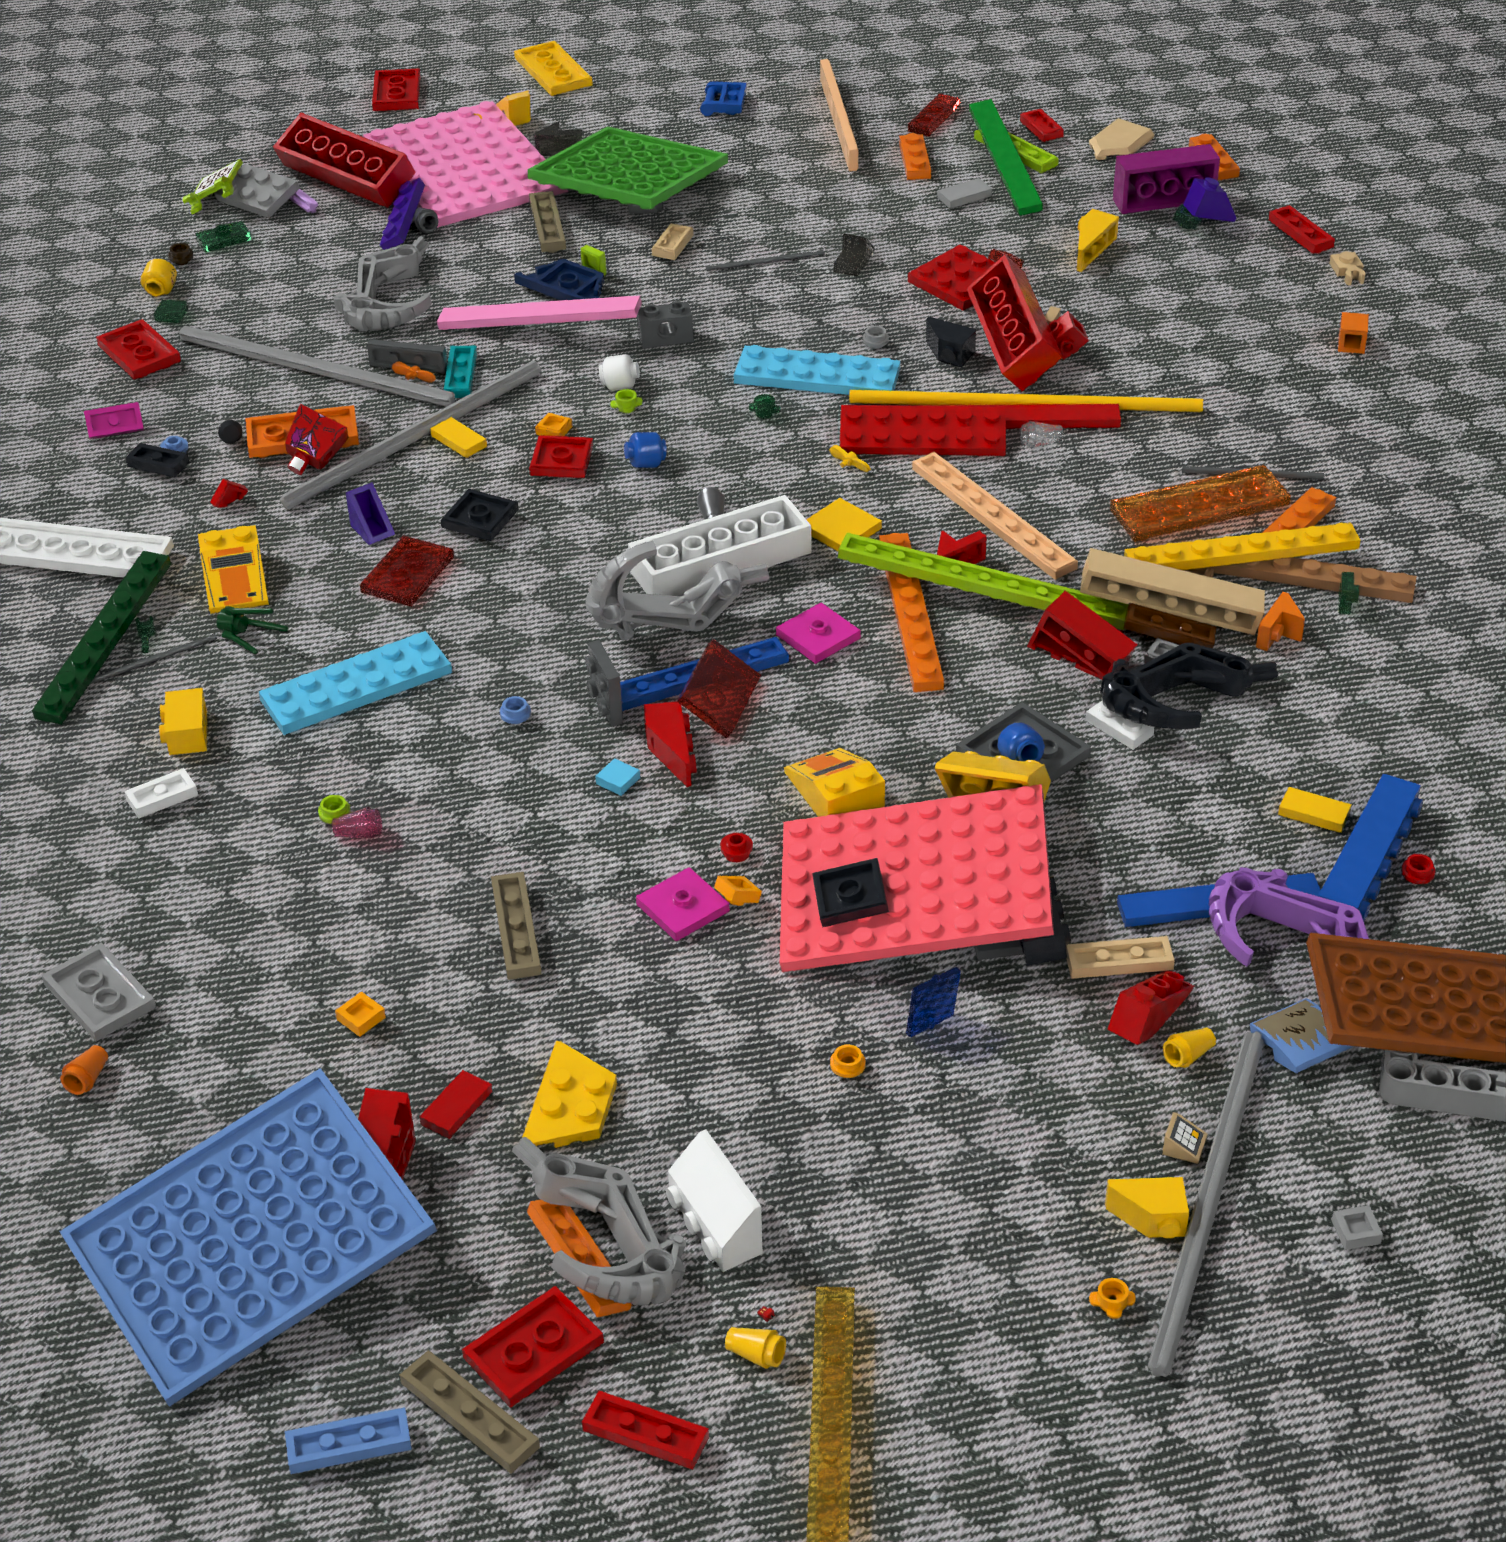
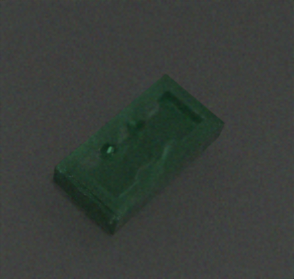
(223, 236)

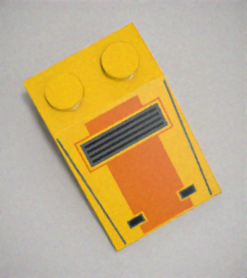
(233, 568)
(838, 783)

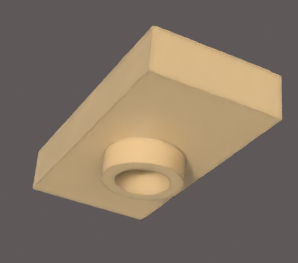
(672, 241)

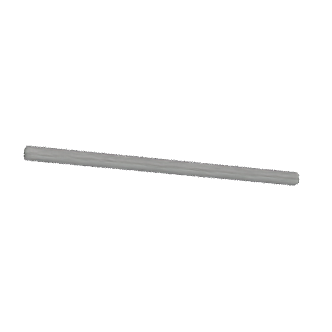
(317, 366)
(408, 436)
(1205, 1207)

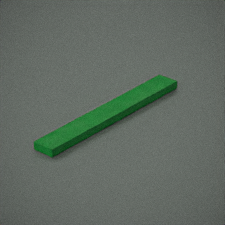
(1006, 157)

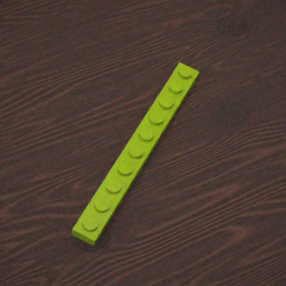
(970, 577)

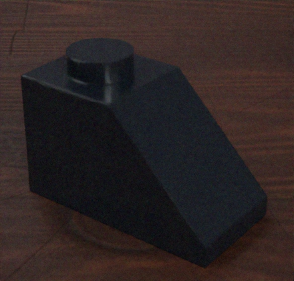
(950, 341)

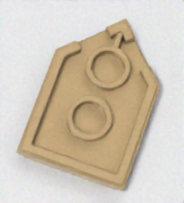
(1120, 139)

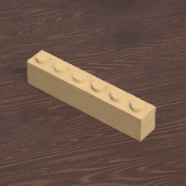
(1173, 591)

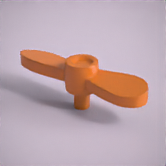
(413, 372)

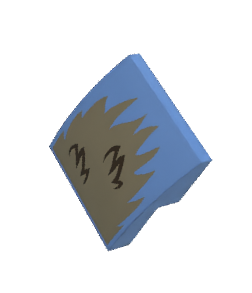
(1297, 1036)

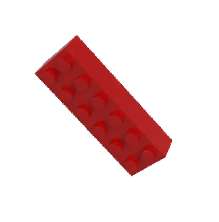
(344, 159)
(1014, 323)

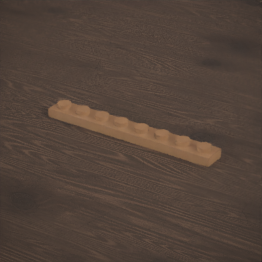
(1325, 576)

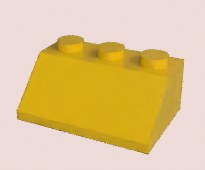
(974, 773)

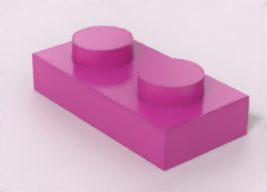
(113, 420)

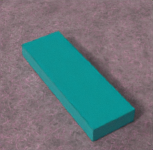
(460, 370)

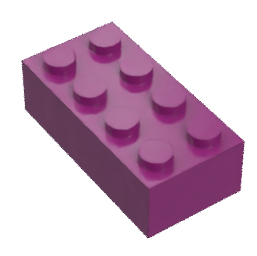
(1161, 177)

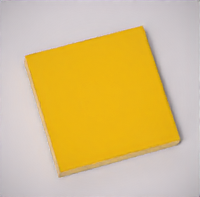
(840, 518)

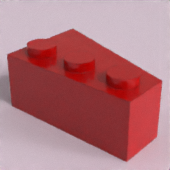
(1080, 636)
(390, 1124)

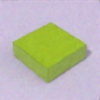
(593, 258)

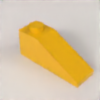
(1096, 233)

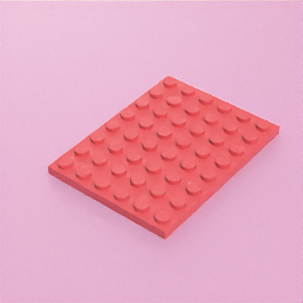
(949, 871)

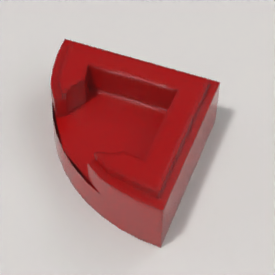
(227, 493)

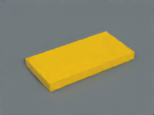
(553, 68)

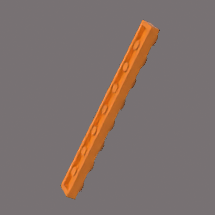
(914, 625)

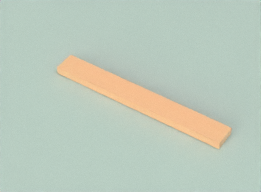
(839, 115)
(995, 515)

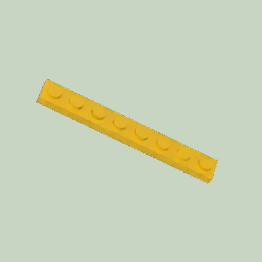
(1250, 547)

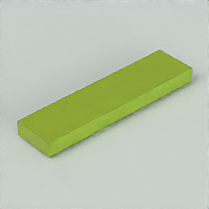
(1030, 154)

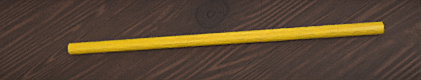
(960, 398)

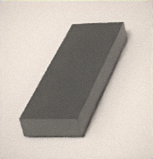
(426, 357)

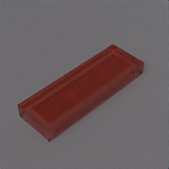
(933, 114)

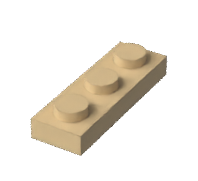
(1119, 957)

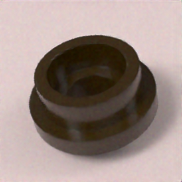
(180, 253)

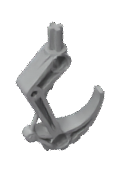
(377, 268)
(689, 612)
(651, 1268)

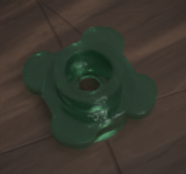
(764, 406)

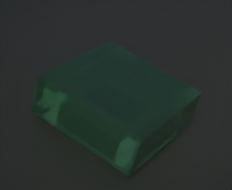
(171, 311)

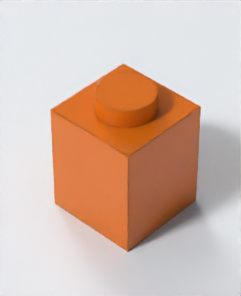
(1353, 332)

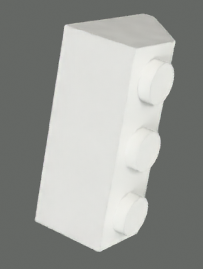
(715, 1203)

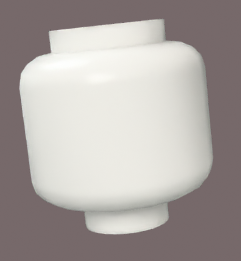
(618, 372)

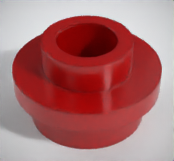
(736, 847)
(1418, 869)

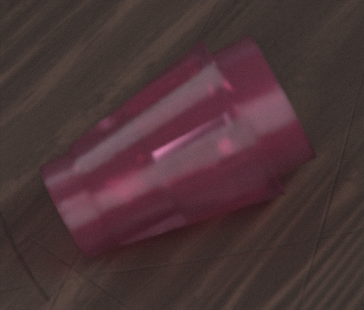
(358, 824)

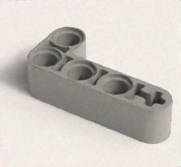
(1442, 1086)

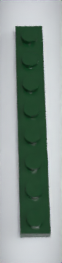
(101, 638)

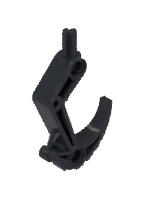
(1131, 690)

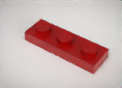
(1301, 229)
(645, 1429)

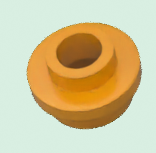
(847, 1061)

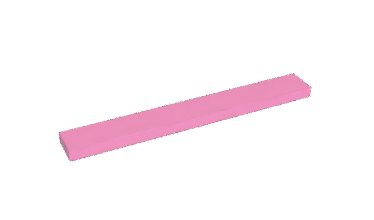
(539, 312)

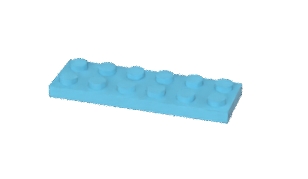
(814, 370)
(354, 682)

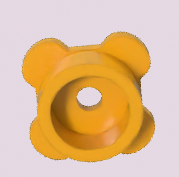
(1114, 1289)

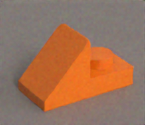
(1281, 620)

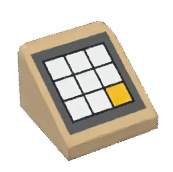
(1184, 1140)

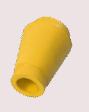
(1188, 1046)
(757, 1345)

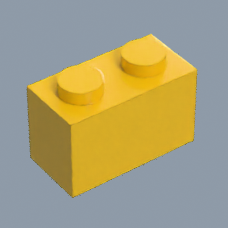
(184, 721)

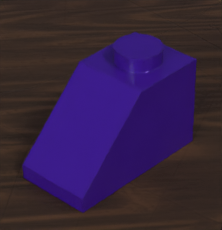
(1209, 201)

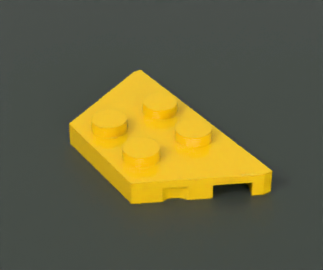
(570, 1099)

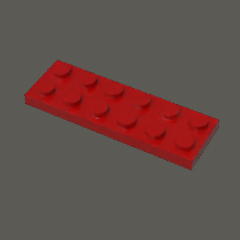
(923, 430)

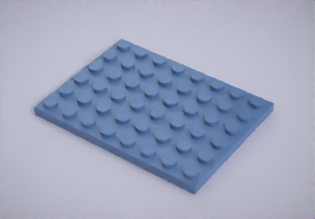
(246, 1235)

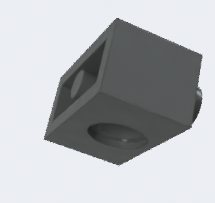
(676, 330)

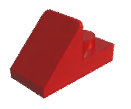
(968, 549)

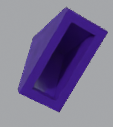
(368, 514)

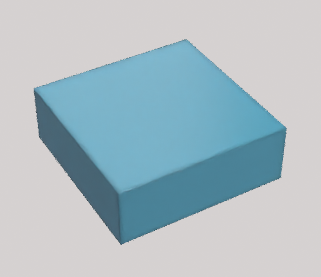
(617, 777)

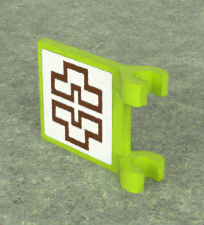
(217, 180)

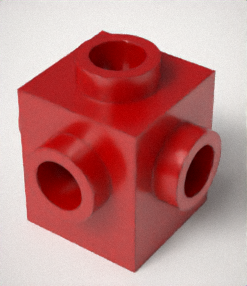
(1068, 334)

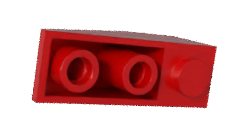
(668, 739)
(1148, 1005)

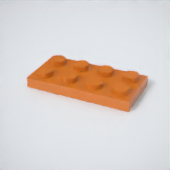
(268, 433)

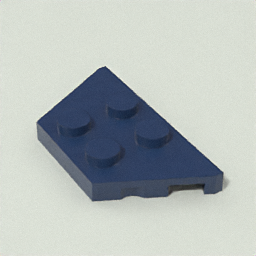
(563, 280)

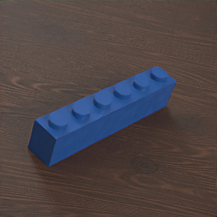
(1373, 843)

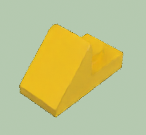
(516, 107)

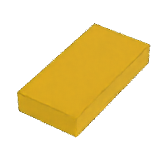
(458, 437)
(1314, 809)

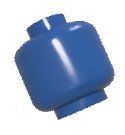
(645, 450)
(1021, 743)

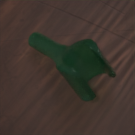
(145, 631)

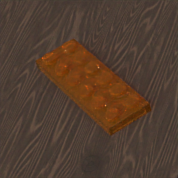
(1199, 502)

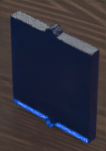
(933, 1001)

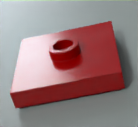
(561, 456)

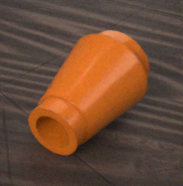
(84, 1070)

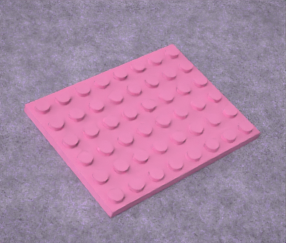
(467, 161)

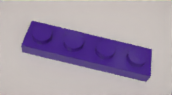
(402, 214)

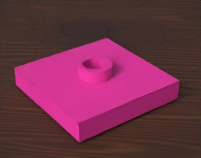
(818, 632)
(682, 904)

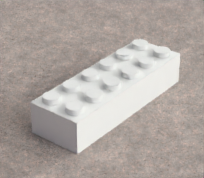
(744, 537)

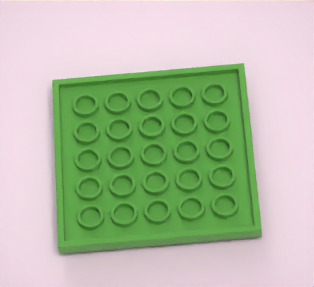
(628, 167)

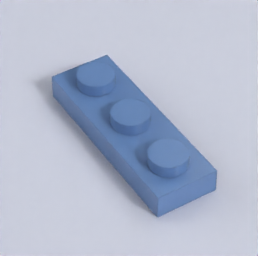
(347, 1440)

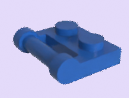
(730, 100)

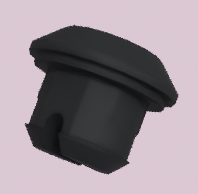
(230, 431)

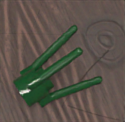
(233, 622)

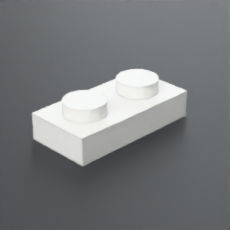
(1121, 729)
(161, 793)

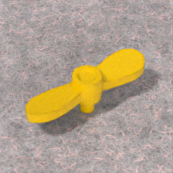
(848, 458)

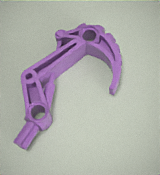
(1270, 898)

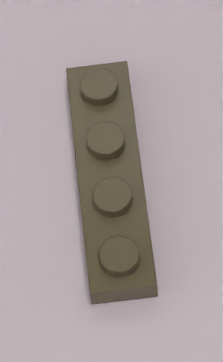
(547, 221)
(516, 925)
(470, 1411)

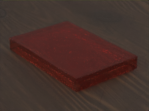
(407, 570)
(719, 688)

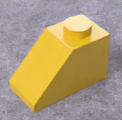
(1150, 1205)

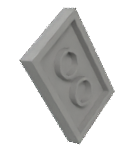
(259, 191)
(98, 991)

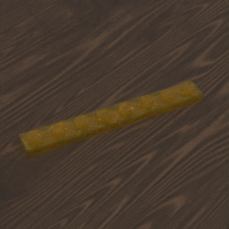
(831, 1416)

